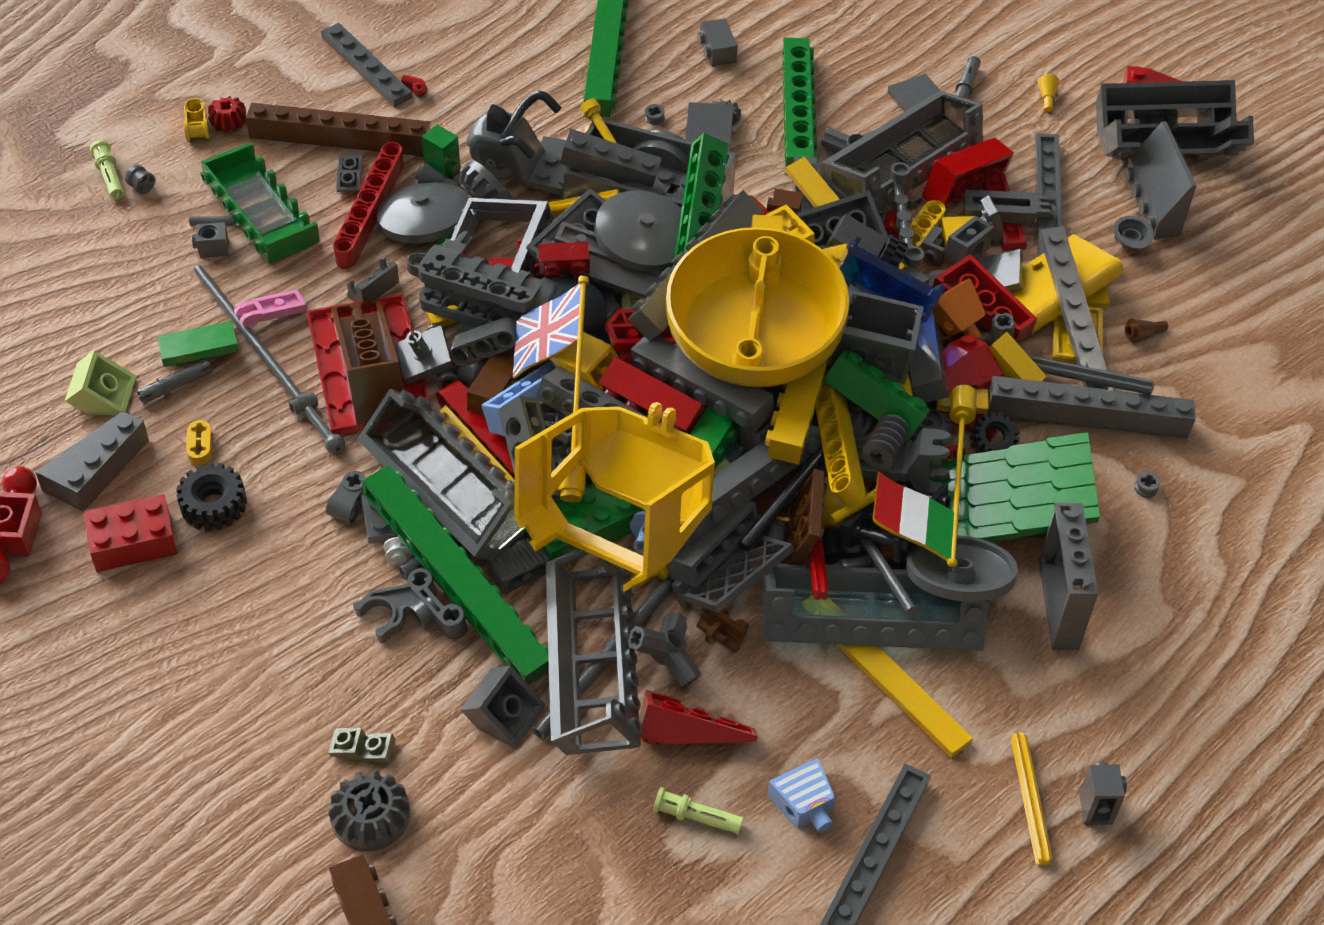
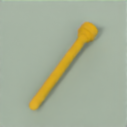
(591, 110)

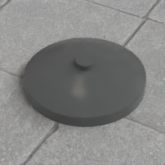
(421, 212)
(638, 230)
(981, 572)

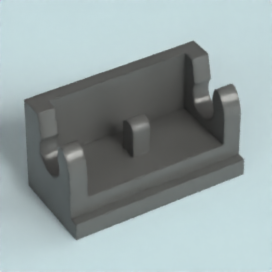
(375, 284)

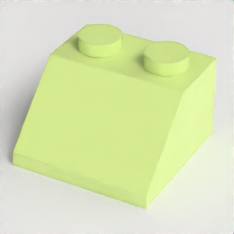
(100, 386)

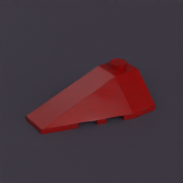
(969, 363)

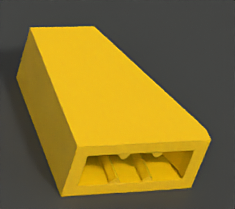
(1014, 360)

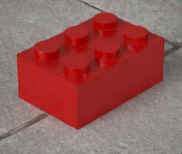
(130, 533)

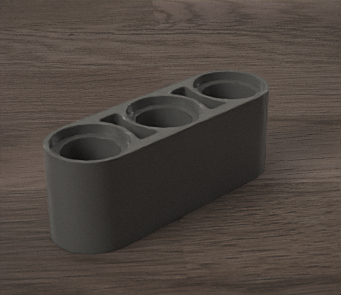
(474, 347)

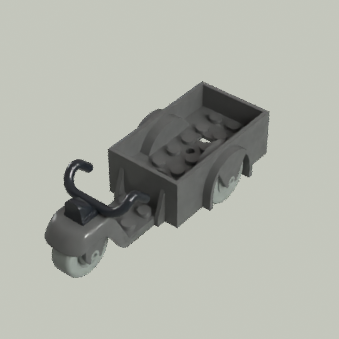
(510, 147)

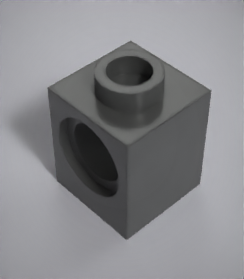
(211, 240)

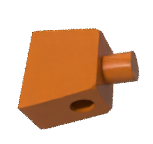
(959, 310)

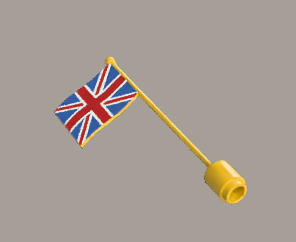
(545, 334)

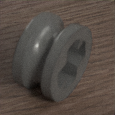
(654, 114)
(1144, 491)

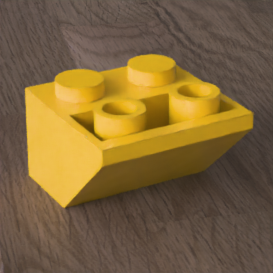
(595, 359)

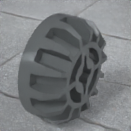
(482, 183)
(371, 826)

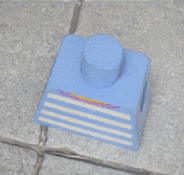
(804, 796)

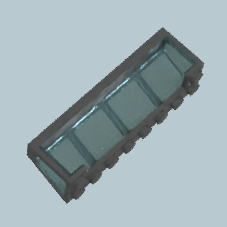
(865, 611)

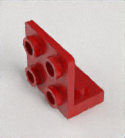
(564, 258)

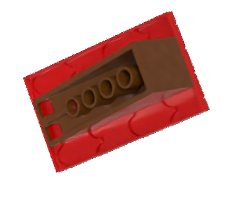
(360, 358)

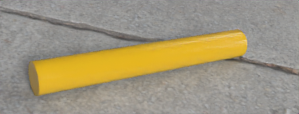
(845, 511)

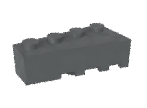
(94, 461)

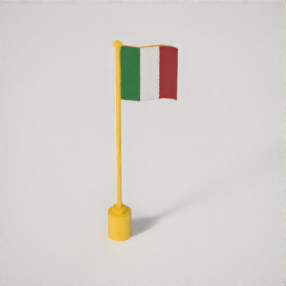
(919, 516)

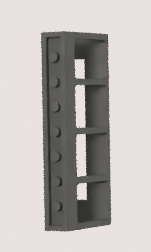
(564, 659)

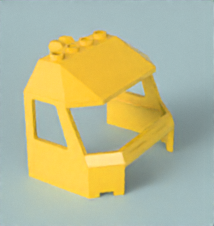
(631, 460)

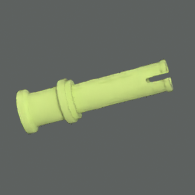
(105, 163)
(732, 824)

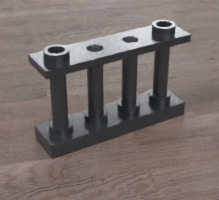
(859, 524)

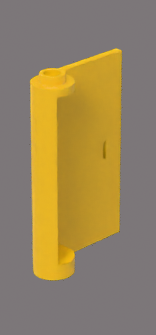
(1038, 292)

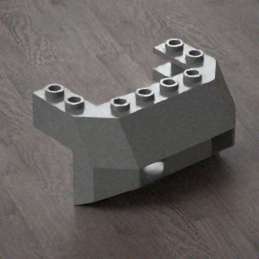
(1156, 102)

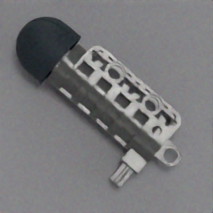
(488, 290)

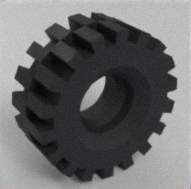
(209, 482)

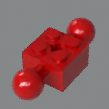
(18, 516)

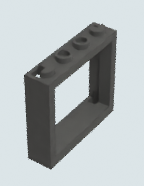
(535, 212)
(1070, 554)

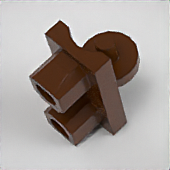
(722, 628)

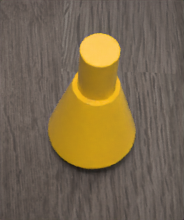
(1048, 86)

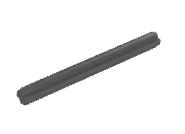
(1094, 375)

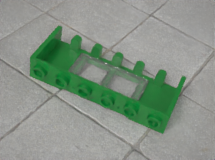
(259, 203)

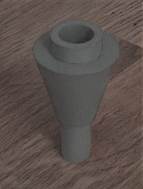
(429, 174)

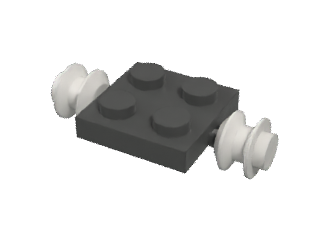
(380, 531)

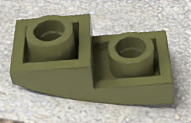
(357, 746)

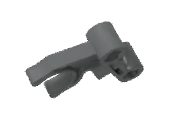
(414, 598)

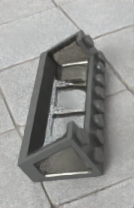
(915, 137)
(445, 471)

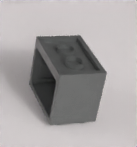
(881, 333)

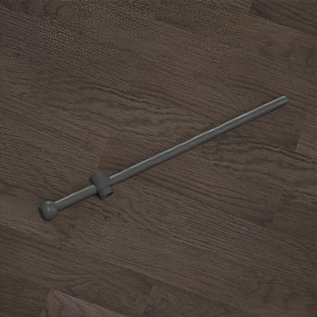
(302, 402)

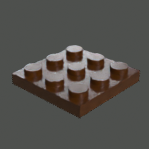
(805, 518)

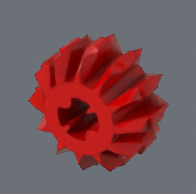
(227, 114)

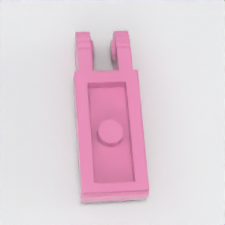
(270, 307)

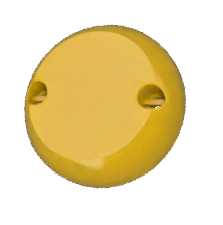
(757, 306)

